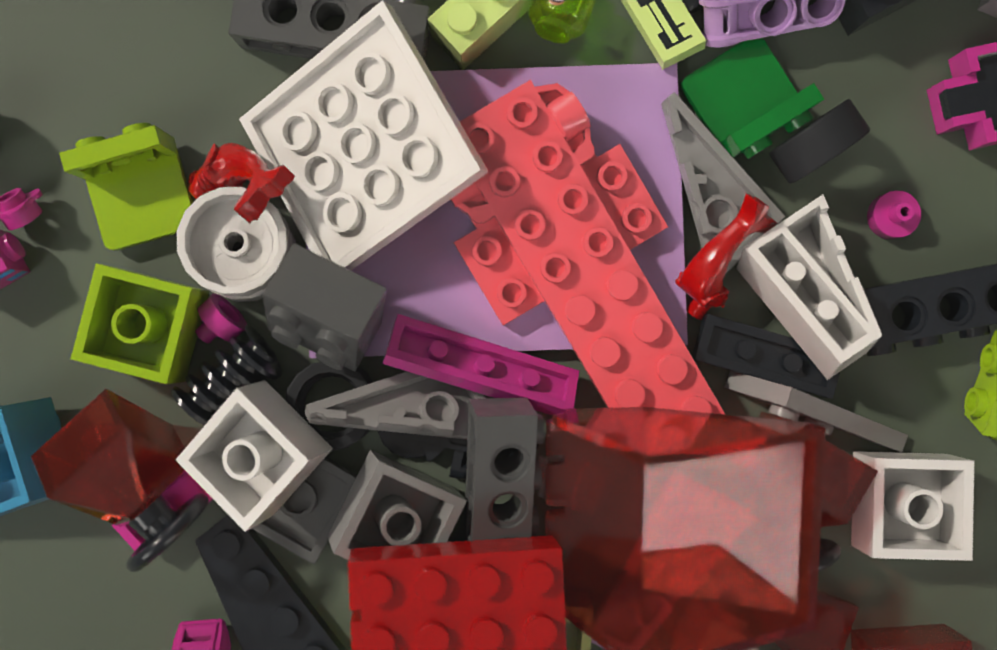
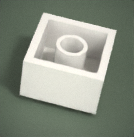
(253, 454)
(916, 507)

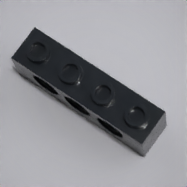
(921, 304)

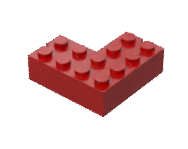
(458, 595)

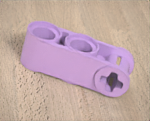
(740, 20)

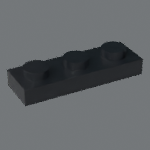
(760, 355)

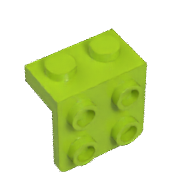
(132, 184)

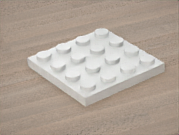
(364, 139)

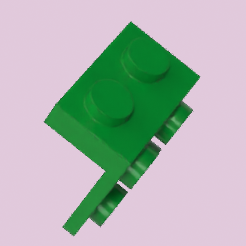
(748, 98)

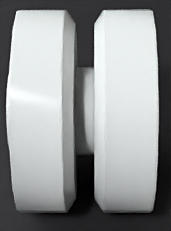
(207, 241)

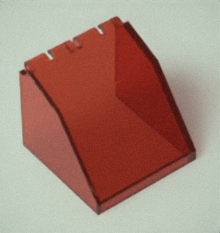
(686, 526)

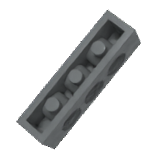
(256, 26)
(491, 428)

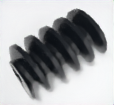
(248, 365)

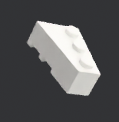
(811, 289)

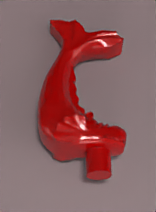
(231, 167)
(707, 269)

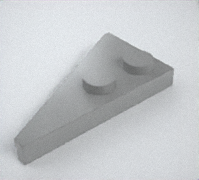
(710, 176)
(794, 403)
(399, 405)

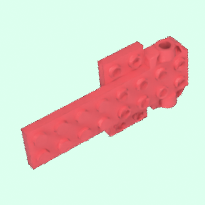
(562, 232)

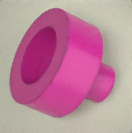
(894, 215)
(219, 319)

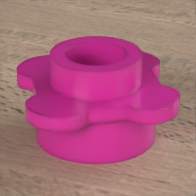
(19, 208)

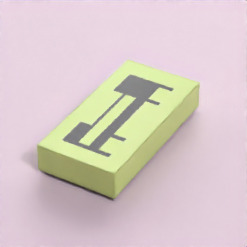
(666, 29)

